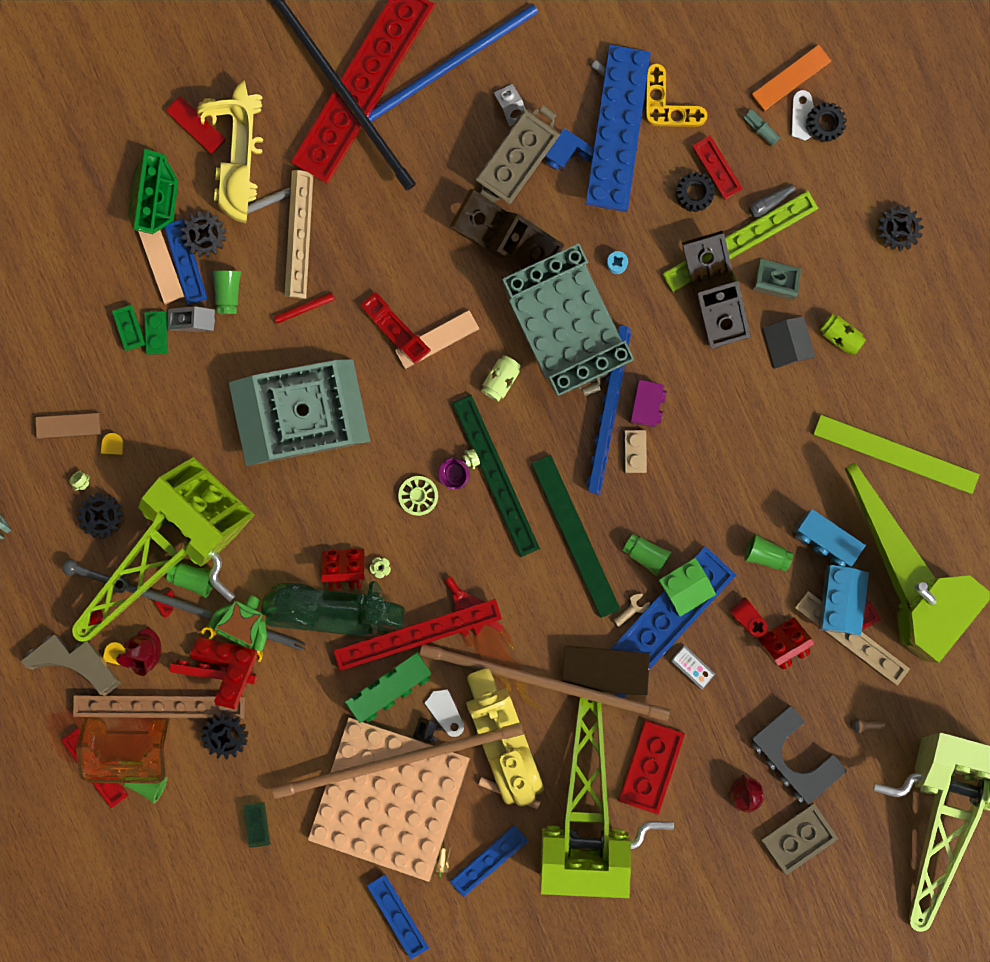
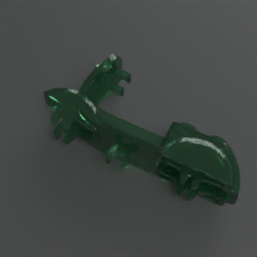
(310, 609)

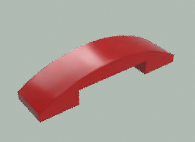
(394, 328)

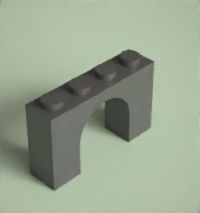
(806, 784)

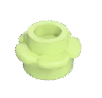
(471, 458)
(79, 481)
(385, 567)

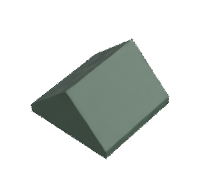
(777, 279)

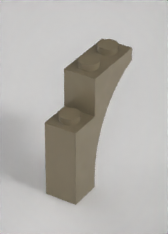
(84, 660)

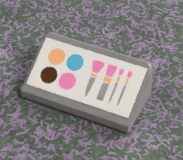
(693, 667)

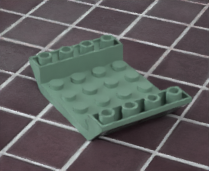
(565, 320)

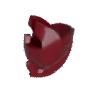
(142, 652)
(746, 794)

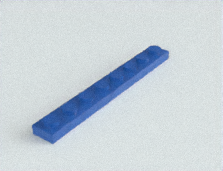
(606, 421)

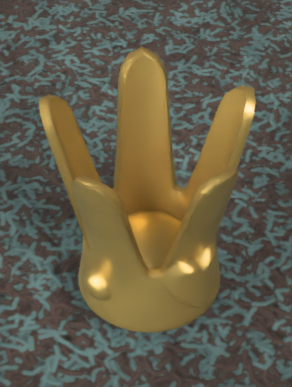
(442, 865)

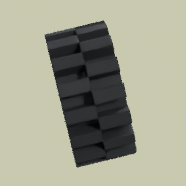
(838, 122)
(704, 183)

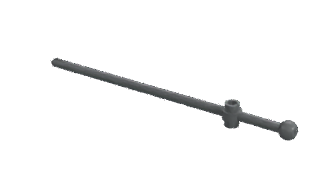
(71, 567)

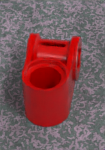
(746, 615)

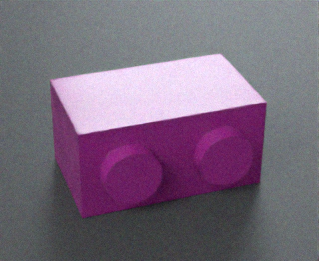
(647, 404)

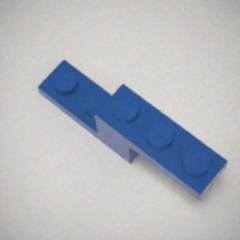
(564, 149)

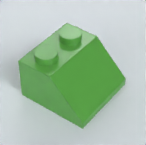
(687, 587)

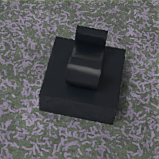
(425, 730)

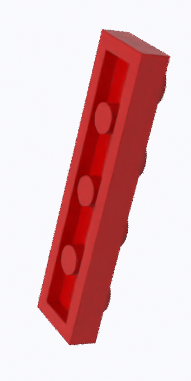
(204, 670)

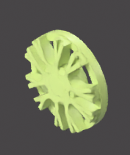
(418, 495)

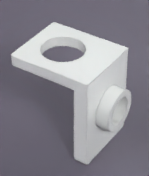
(509, 101)

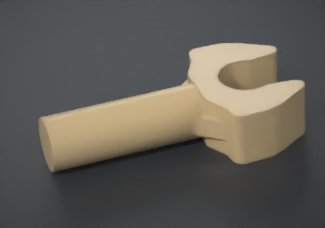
(631, 610)

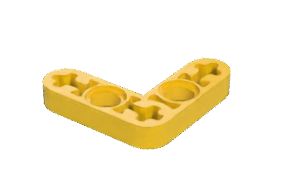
(660, 105)

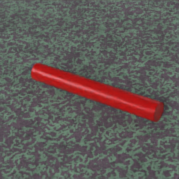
(304, 308)

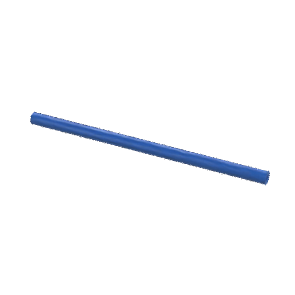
(452, 62)

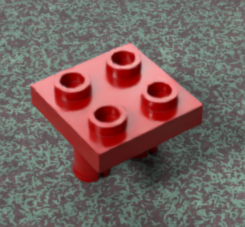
(343, 566)
(786, 642)

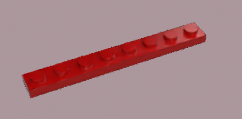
(418, 634)

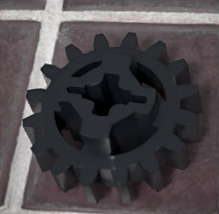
(195, 229)
(906, 233)
(94, 523)
(215, 732)

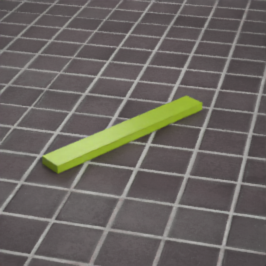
(751, 235)
(896, 454)

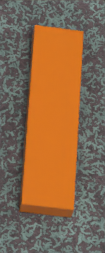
(791, 78)

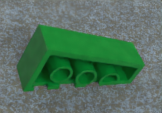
(389, 687)

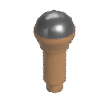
(860, 725)

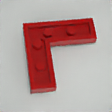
(239, 664)

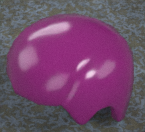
(454, 473)

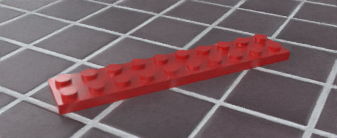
(366, 81)

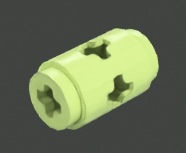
(497, 387)

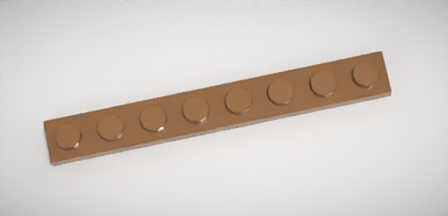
(152, 707)

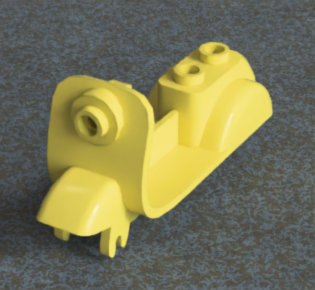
(233, 177)
(508, 758)

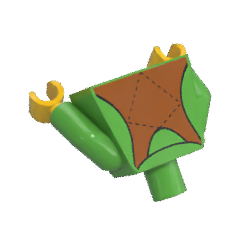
(240, 624)

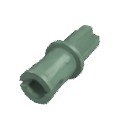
(761, 127)

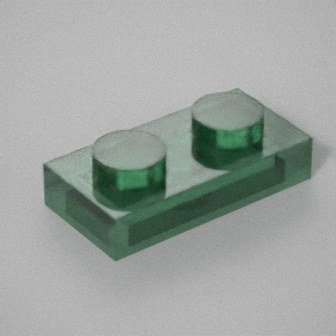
(257, 824)

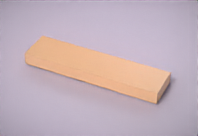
(162, 266)
(444, 336)

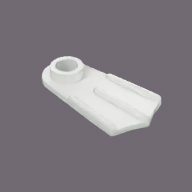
(800, 114)
(445, 711)

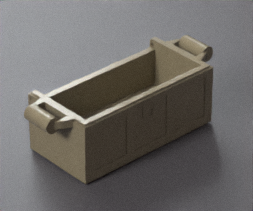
(518, 155)

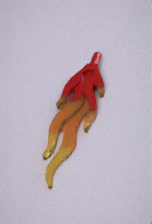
(489, 641)

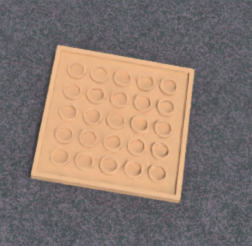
(390, 814)

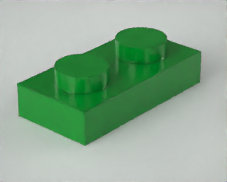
(129, 328)
(156, 333)

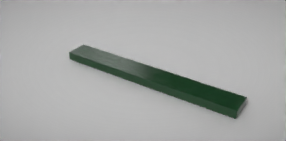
(496, 476)
(576, 536)

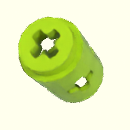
(850, 340)

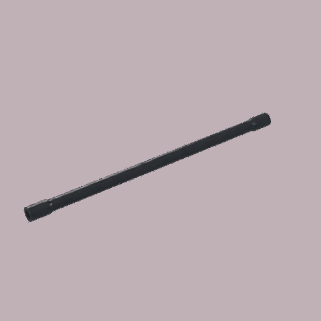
(400, 172)

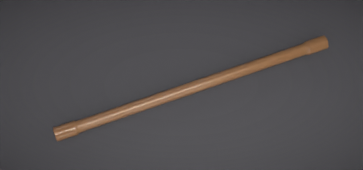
(650, 710)
(293, 787)

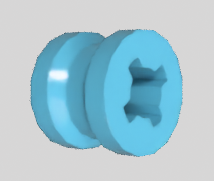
(616, 267)

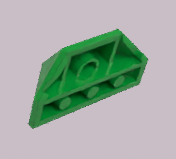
(152, 193)

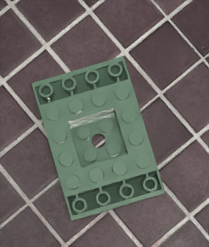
(269, 419)

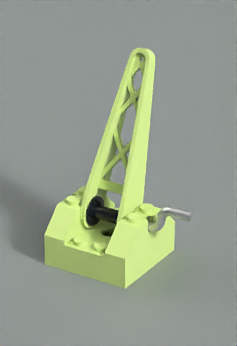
(936, 764)

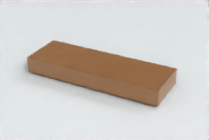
(68, 425)

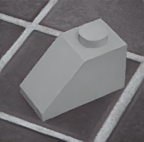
(191, 319)

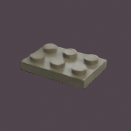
(799, 839)

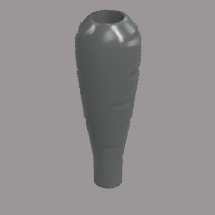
(766, 203)

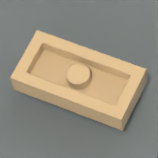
(635, 451)

